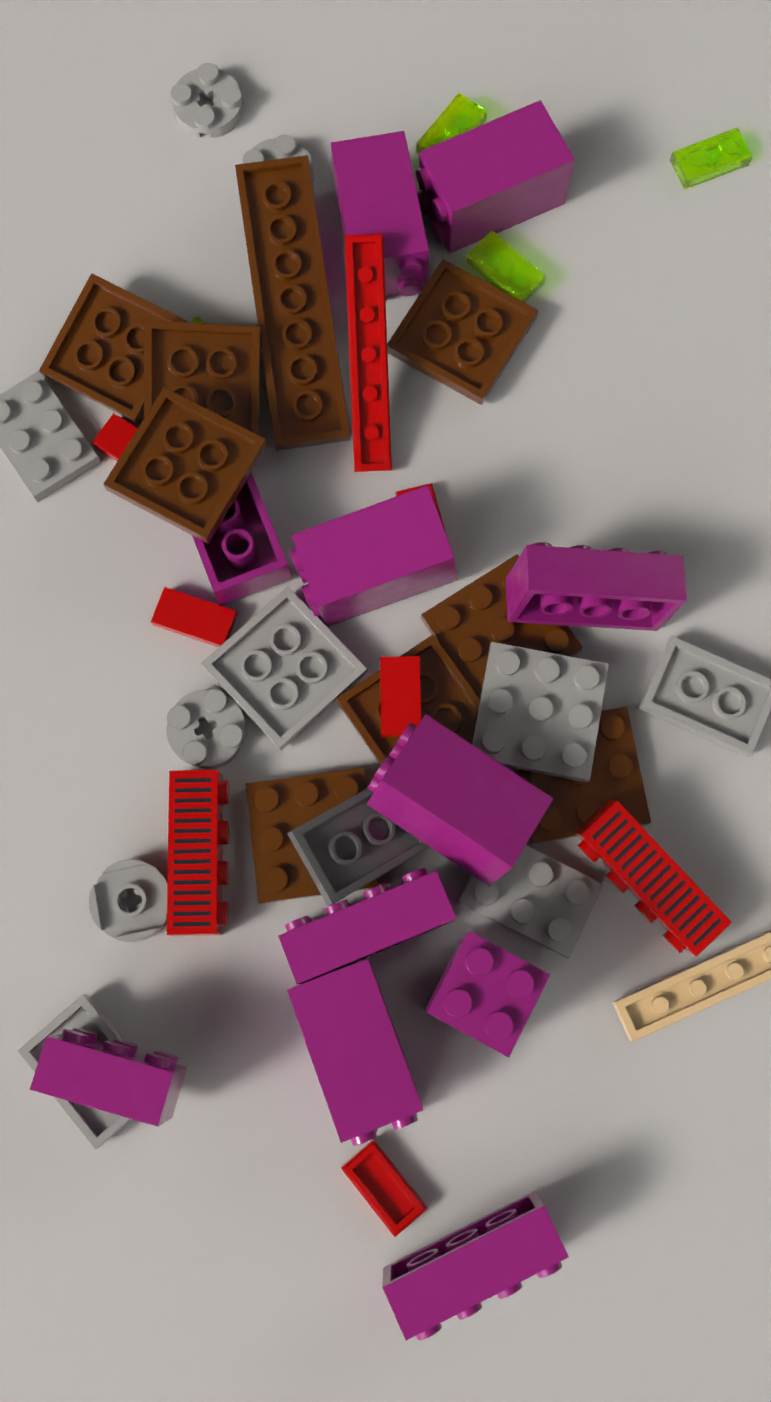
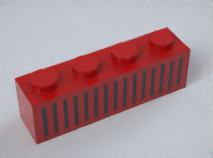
(195, 853)
(652, 877)

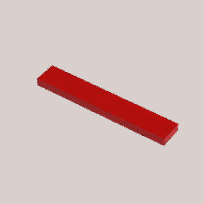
(368, 352)

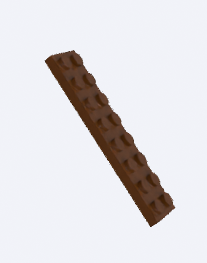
(292, 303)

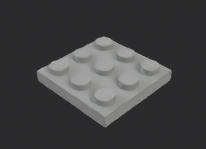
(284, 668)
(540, 711)

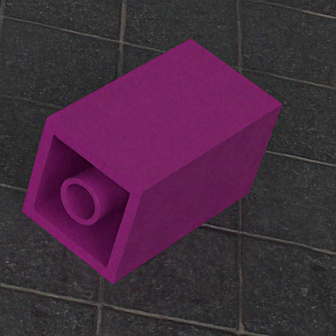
(494, 176)
(380, 197)
(373, 557)
(457, 800)
(487, 993)
(356, 1052)

